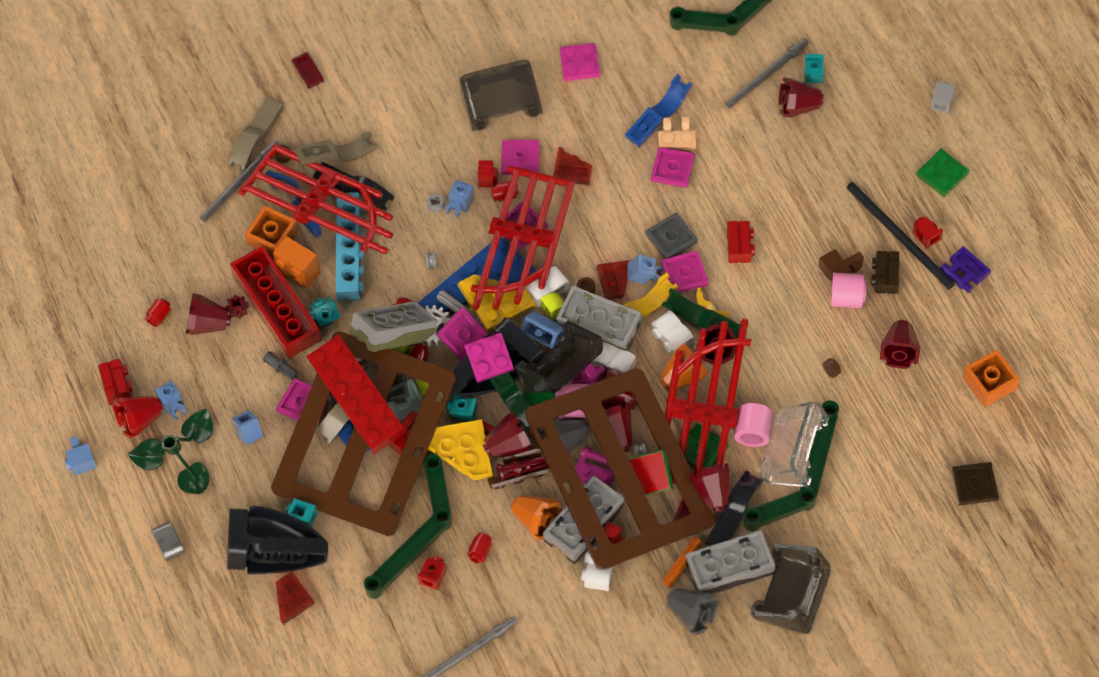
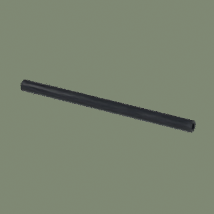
(900, 235)

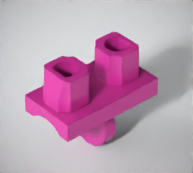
(588, 375)

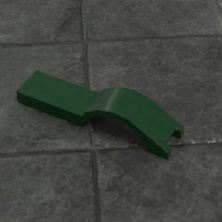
(696, 314)
(512, 398)

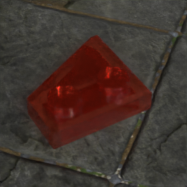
(572, 168)
(613, 278)
(291, 597)

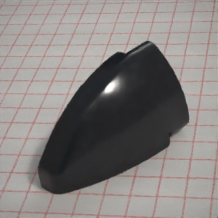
(519, 348)
(272, 542)

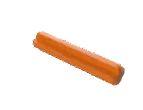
(680, 563)

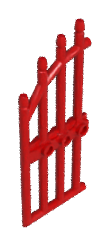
(318, 194)
(525, 233)
(707, 413)

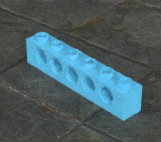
(346, 289)

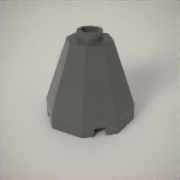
(571, 432)
(693, 608)

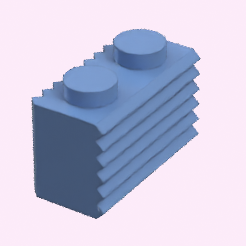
(542, 329)

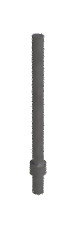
(791, 52)
(234, 186)
(498, 631)

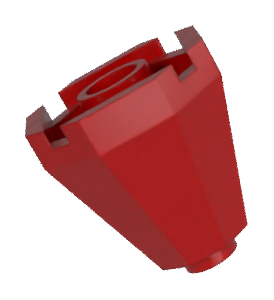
(136, 413)

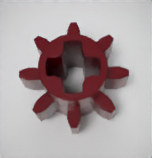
(237, 306)

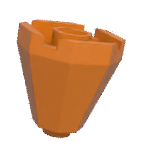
(685, 377)
(535, 513)

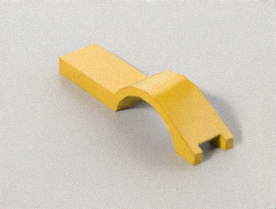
(655, 298)

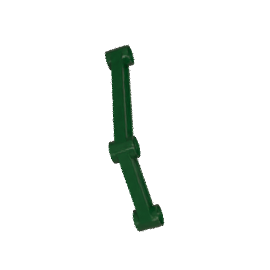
(716, 21)
(794, 502)
(422, 538)

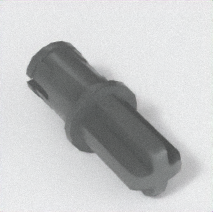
(280, 365)

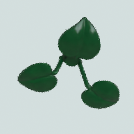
(150, 452)

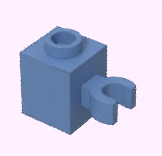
(460, 197)
(643, 269)
(170, 399)
(247, 427)
(79, 458)

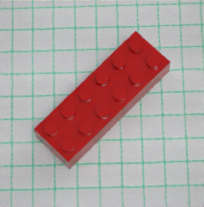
(275, 302)
(356, 394)

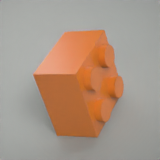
(270, 230)
(296, 262)
(990, 378)

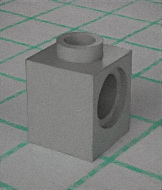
(942, 97)

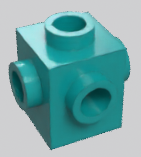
(324, 311)

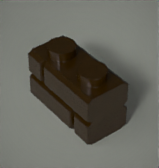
(886, 272)

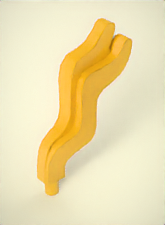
(707, 304)

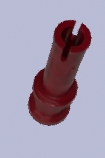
(517, 467)

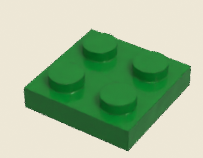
(942, 172)

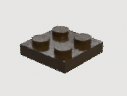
(975, 483)

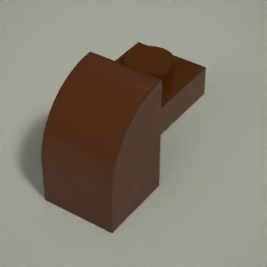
(834, 262)

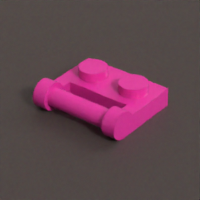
(587, 470)

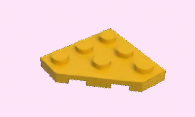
(486, 314)
(463, 448)

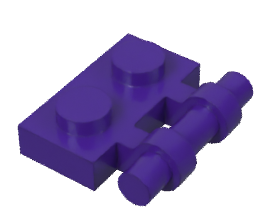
(968, 265)

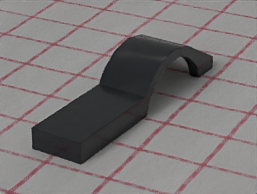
(378, 202)
(732, 516)

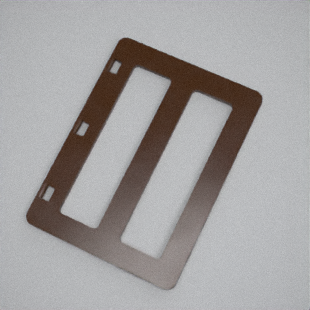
(407, 470)
(652, 534)

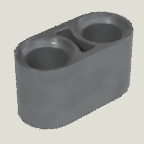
(167, 541)

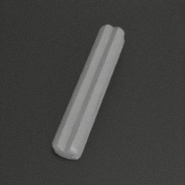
(454, 305)

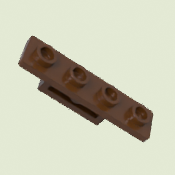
(495, 482)

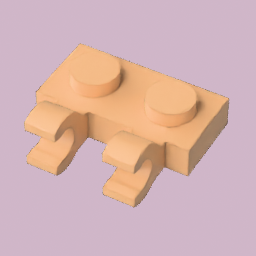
(677, 139)

